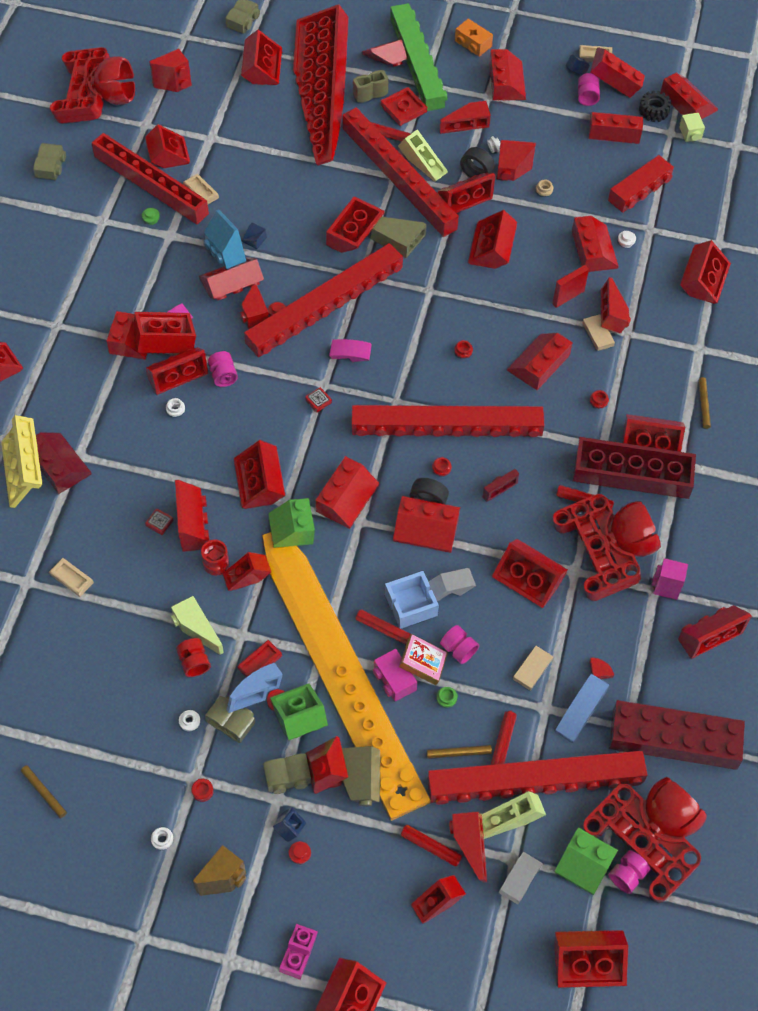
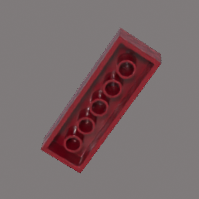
(634, 467)
(677, 734)

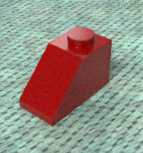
(253, 308)
(247, 571)
(438, 898)

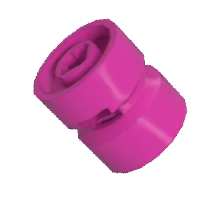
(588, 89)
(222, 369)
(461, 646)
(627, 873)

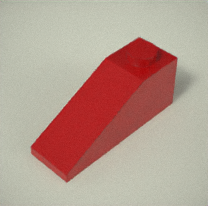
(469, 117)
(613, 308)
(470, 837)

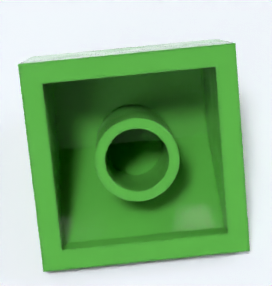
(292, 524)
(299, 711)
(585, 861)

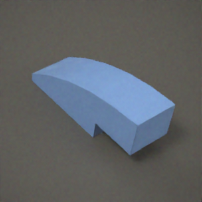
(255, 687)
(582, 708)

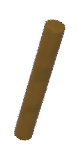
(704, 403)
(461, 751)
(43, 791)

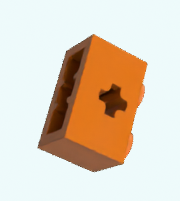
(473, 37)

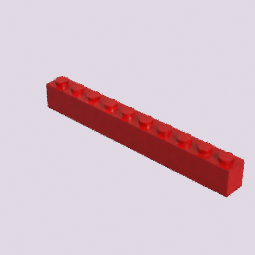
(400, 172)
(323, 300)
(448, 420)
(536, 777)

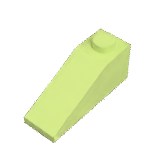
(422, 156)
(195, 624)
(512, 814)

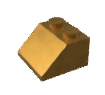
(220, 874)

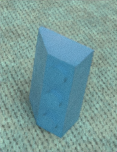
(224, 241)

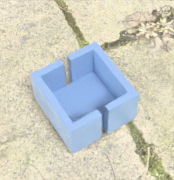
(409, 601)

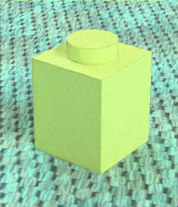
(692, 127)

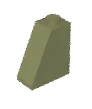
(400, 233)
(363, 774)

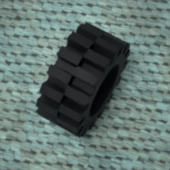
(652, 112)

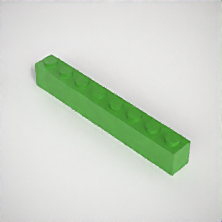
(418, 58)

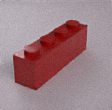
(640, 183)

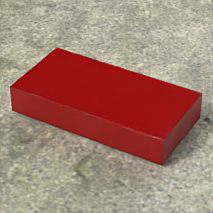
(261, 657)

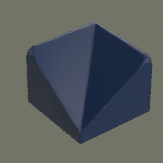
(578, 64)
(254, 235)
(289, 824)

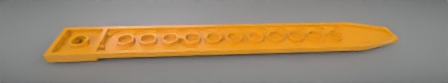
(344, 676)

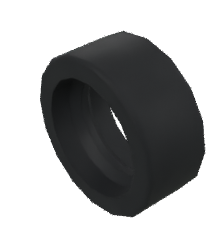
(480, 156)
(429, 490)

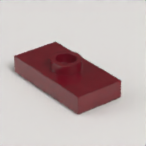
(500, 485)

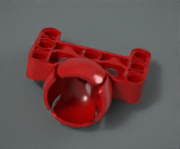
(91, 82)
(622, 535)
(669, 814)

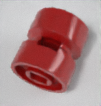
(215, 557)
(193, 658)

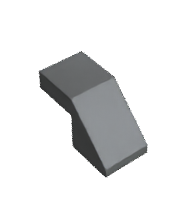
(453, 582)
(520, 878)

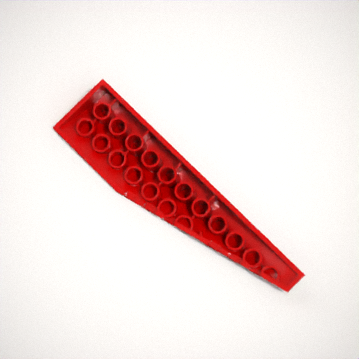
(321, 76)

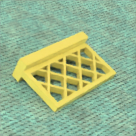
(21, 460)

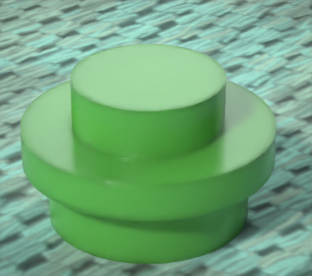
(150, 216)
(446, 697)

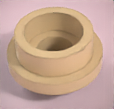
(544, 188)

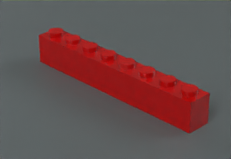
(150, 178)

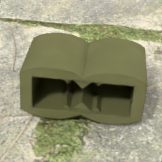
(242, 15)
(370, 86)
(49, 161)
(233, 724)
(287, 773)

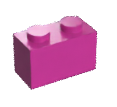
(669, 578)
(396, 680)

